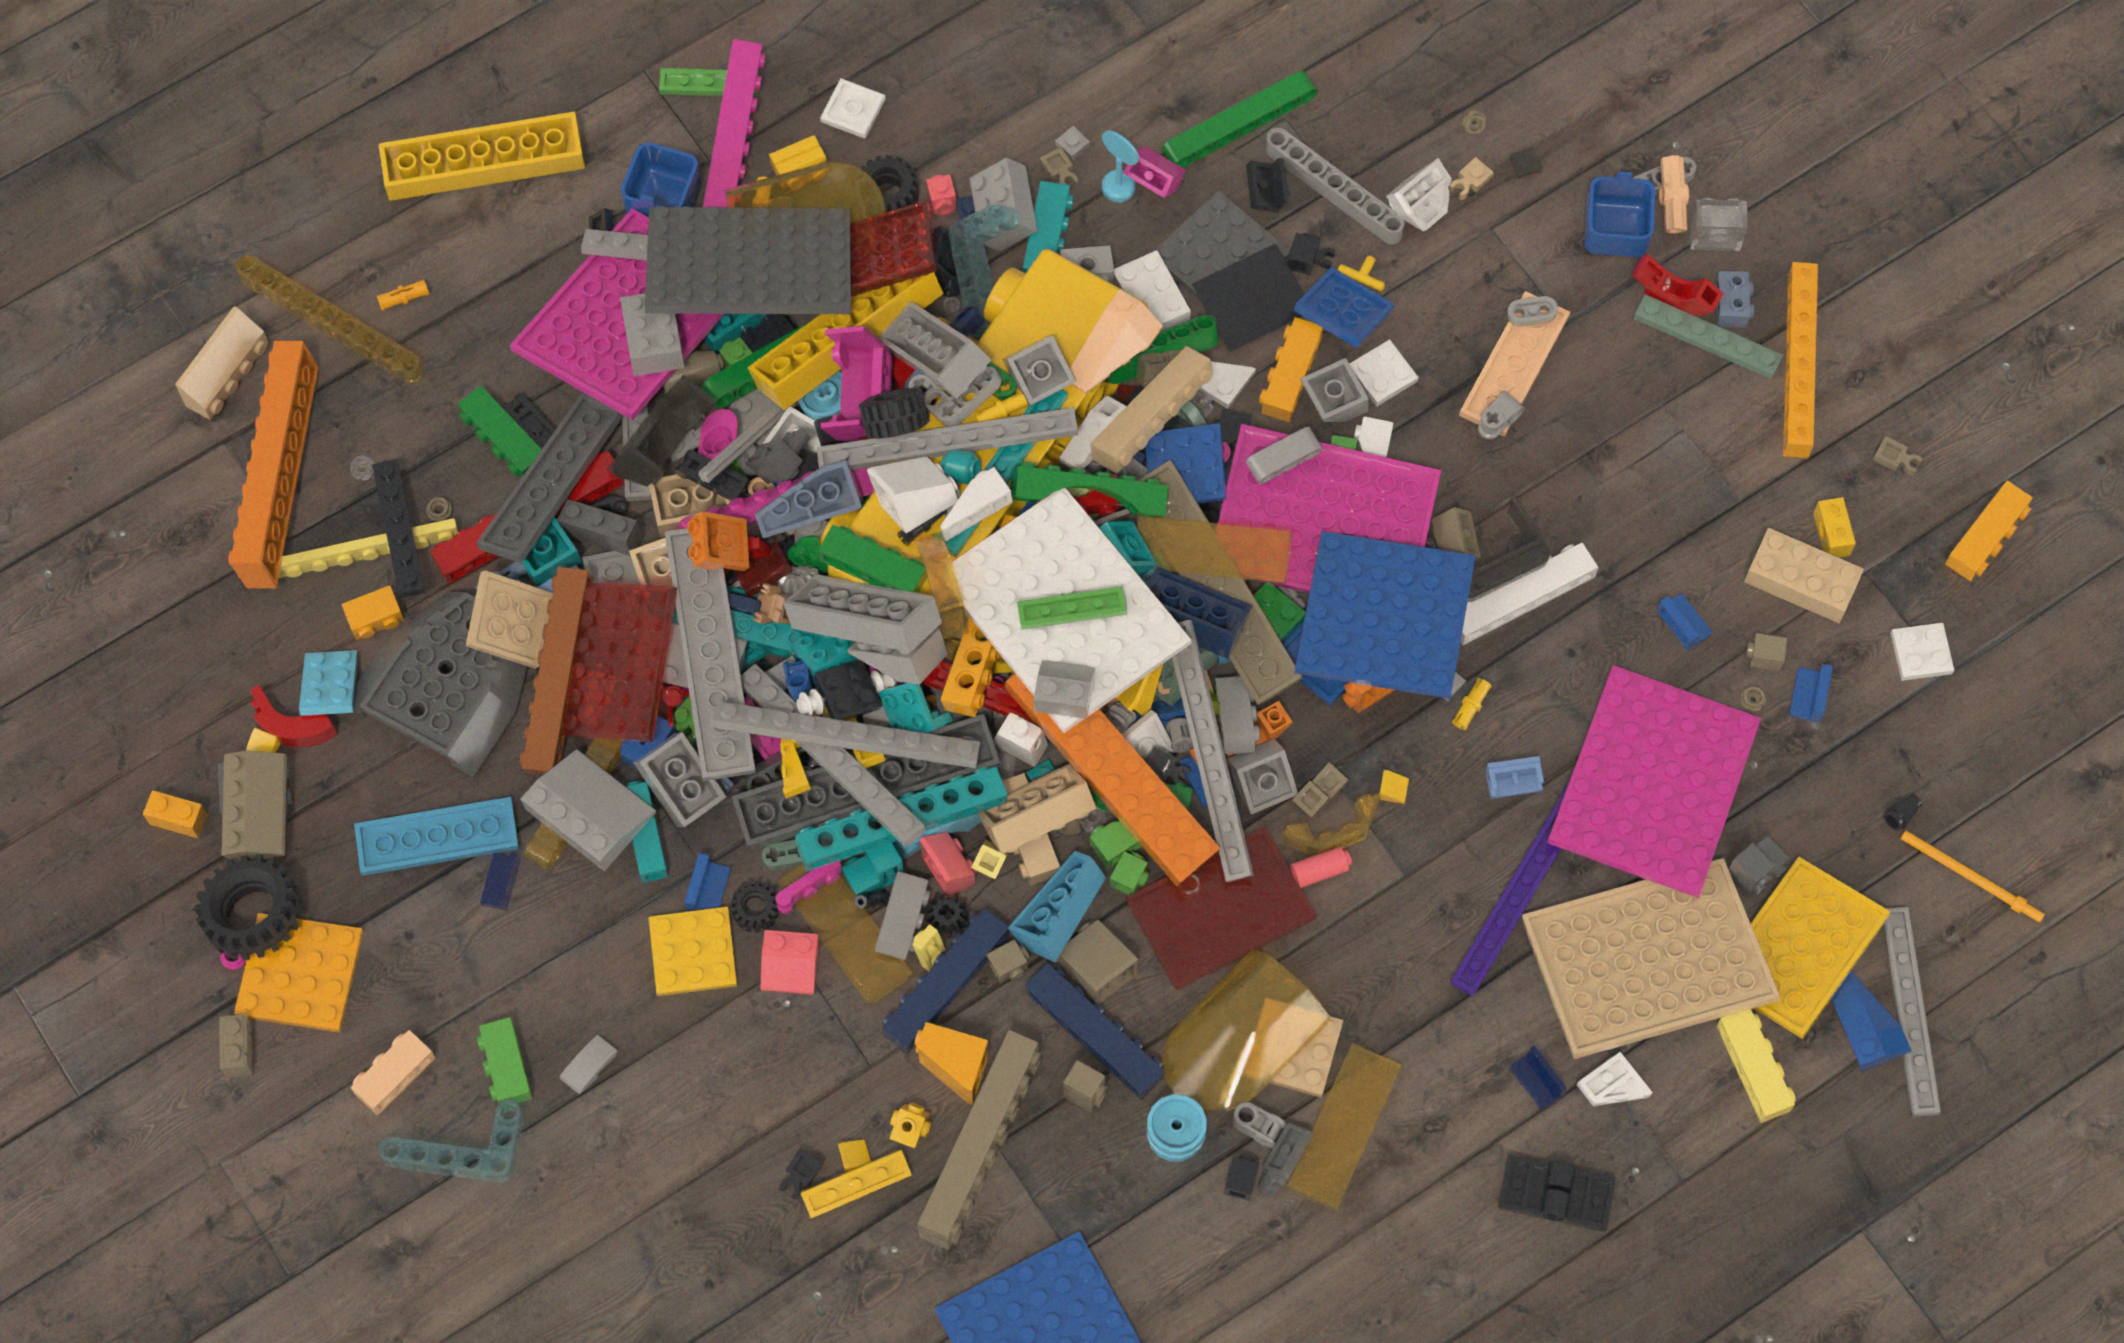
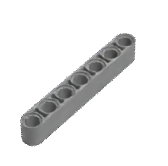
(1340, 195)

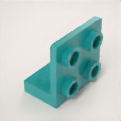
(822, 652)
(909, 711)

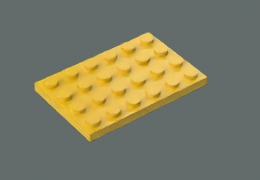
(1811, 941)

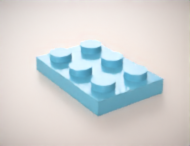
(328, 682)

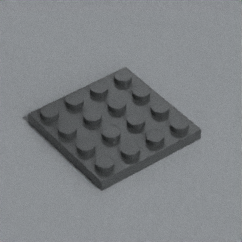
(1213, 240)

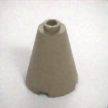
(697, 368)

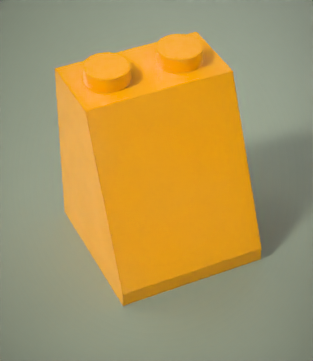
(953, 1058)

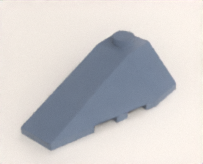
(819, 496)

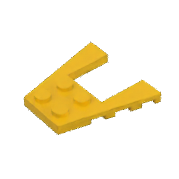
(792, 770)

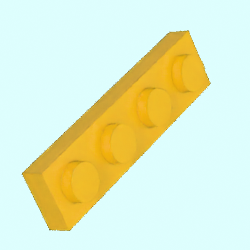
(855, 1183)

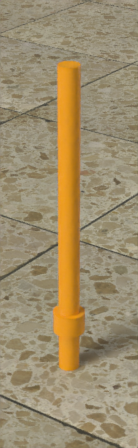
(2017, 903)

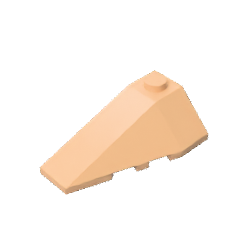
(1117, 337)

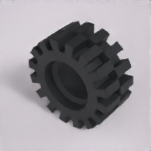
(754, 891)

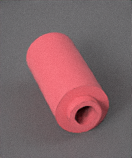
(1321, 866)

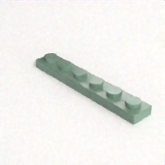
(1708, 336)

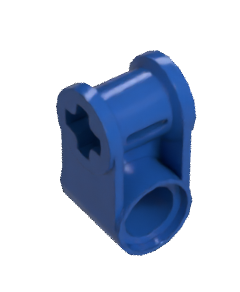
(798, 678)

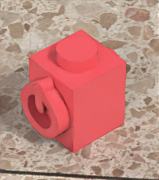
(941, 195)

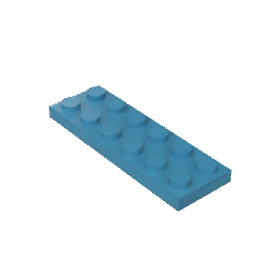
(436, 836)

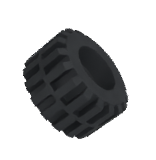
(897, 173)
(893, 413)

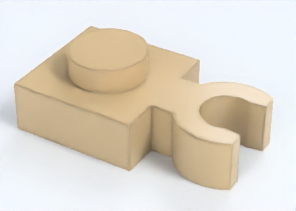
(1472, 176)

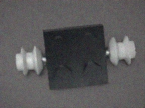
(845, 692)

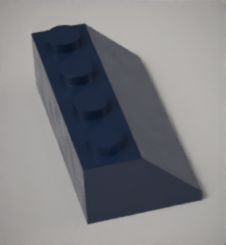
(1215, 616)

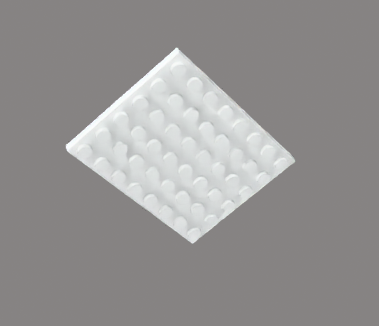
(1058, 553)

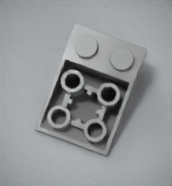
(901, 665)

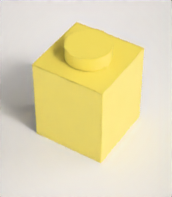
(989, 860)

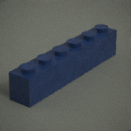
(946, 980)
(1095, 1031)

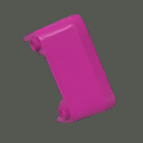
(865, 373)

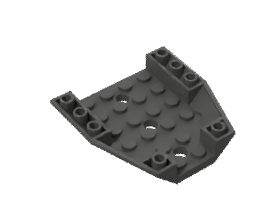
(463, 708)

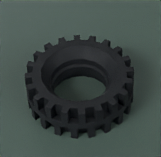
(230, 887)

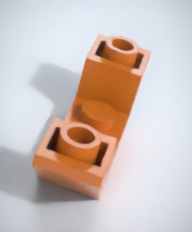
(1271, 723)

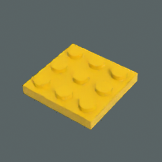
(692, 951)

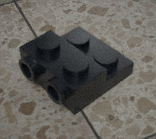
(945, 265)

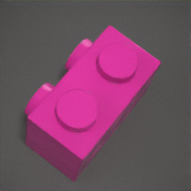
(1155, 172)

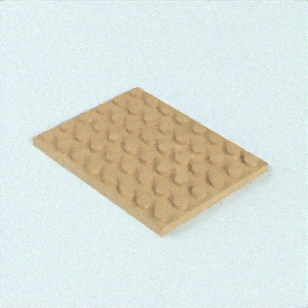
(1648, 961)

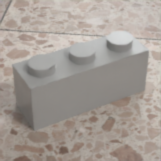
(1236, 716)
(902, 915)

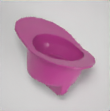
(717, 433)

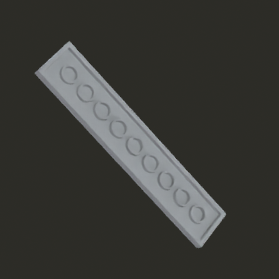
(708, 659)

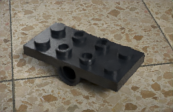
(1557, 1192)

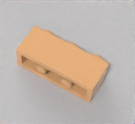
(392, 1072)

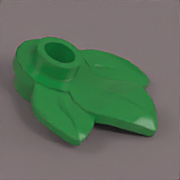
(806, 553)

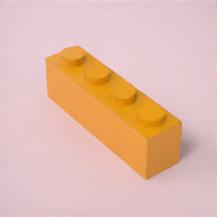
(1293, 363)
(1989, 530)

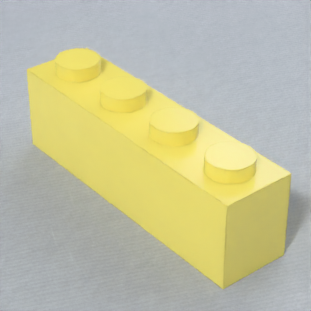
(1756, 1065)

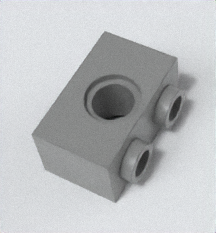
(1095, 258)

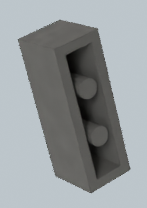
(599, 527)

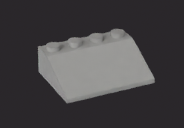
(587, 808)

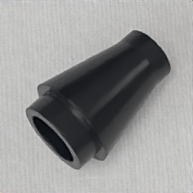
(1901, 813)

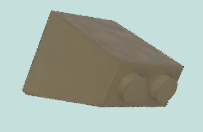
(1098, 962)

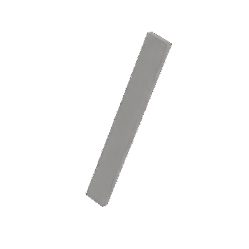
(1911, 1012)

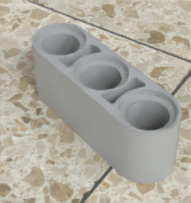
(1284, 455)

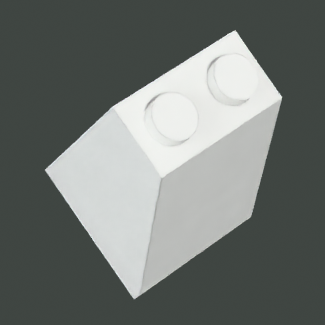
(913, 490)

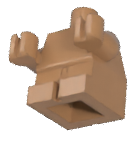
(772, 605)

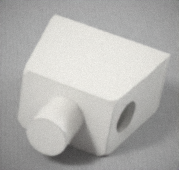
(1019, 739)

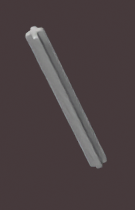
(742, 443)

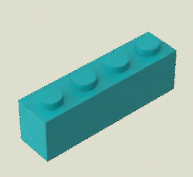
(1050, 219)
(730, 328)

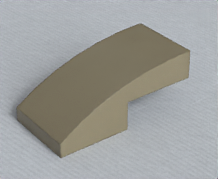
(1321, 790)

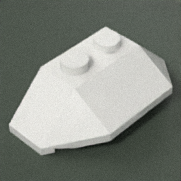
(1423, 196)

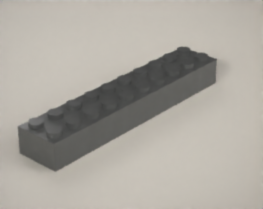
(771, 818)

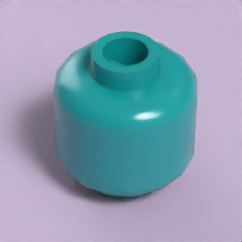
(961, 465)

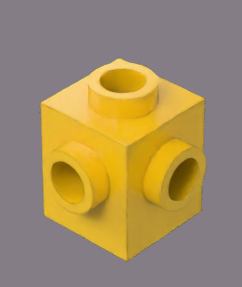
(910, 1124)

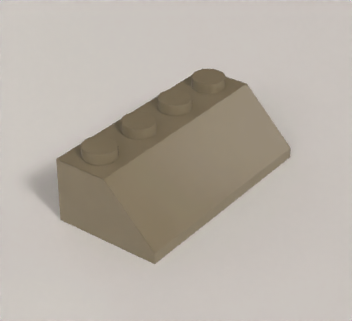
(254, 805)

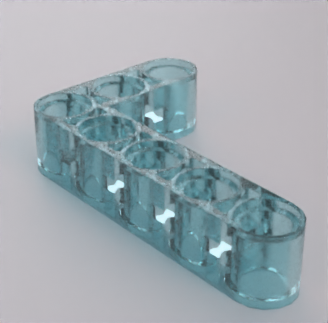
(970, 256)
(462, 1155)

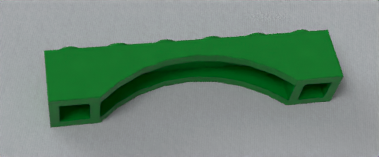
(1139, 498)

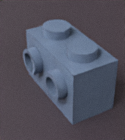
(1734, 306)

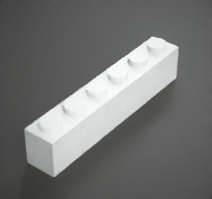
(1557, 577)

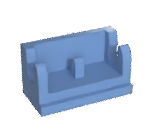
(1514, 777)

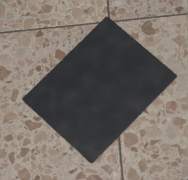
(1251, 297)

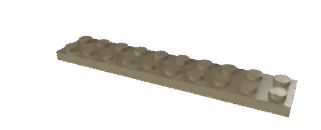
(1259, 651)

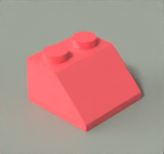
(947, 863)
(789, 962)

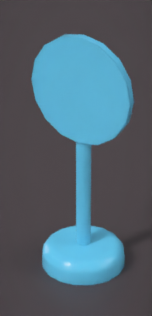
(1115, 184)

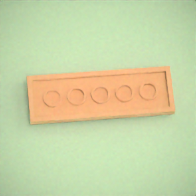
(1513, 363)

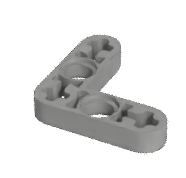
(950, 404)

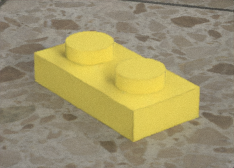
(928, 947)

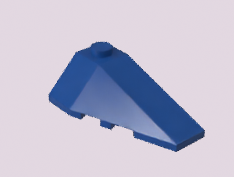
(1868, 1025)

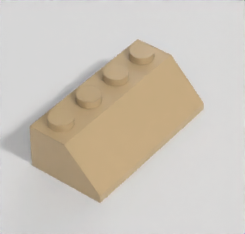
(221, 364)
(1038, 809)

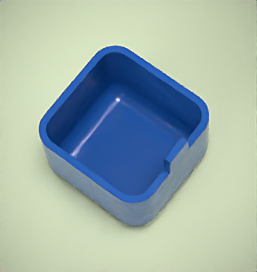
(660, 178)
(1619, 216)

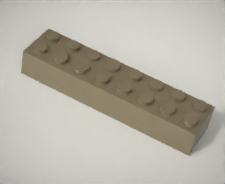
(979, 1139)

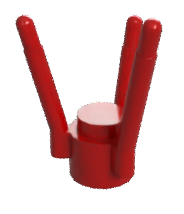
(672, 697)

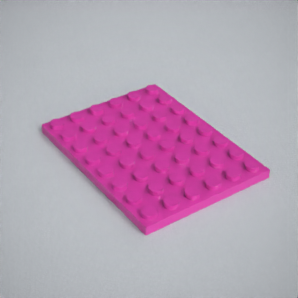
(584, 332)
(1331, 493)
(1654, 781)

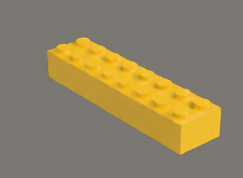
(481, 156)
(806, 356)

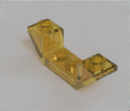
(943, 585)
(1301, 839)

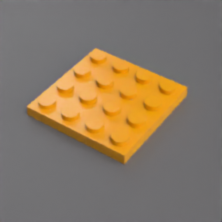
(304, 979)

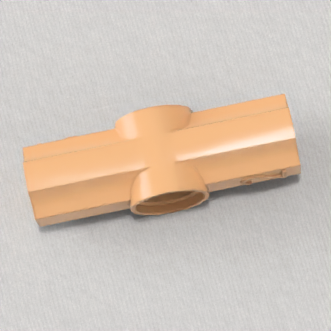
(1673, 194)

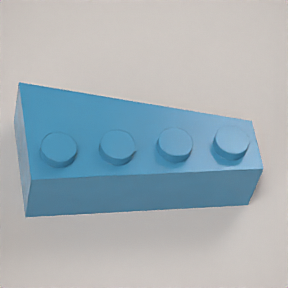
(1058, 907)

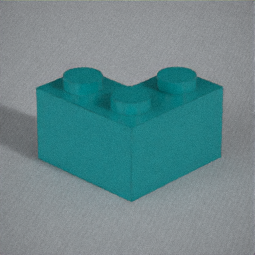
(873, 870)

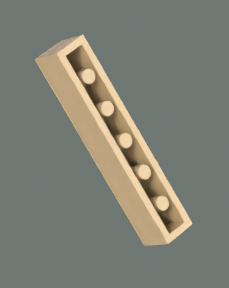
(1151, 409)

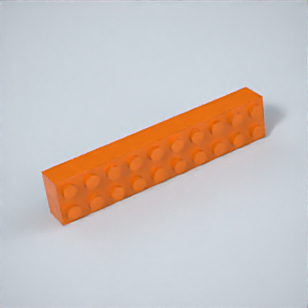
(274, 465)
(1127, 788)

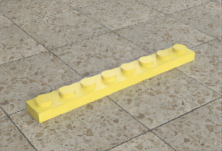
(366, 548)

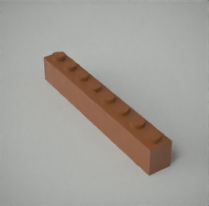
(543, 737)

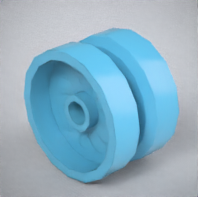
(824, 399)
(1178, 1112)

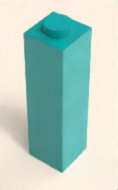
(647, 841)

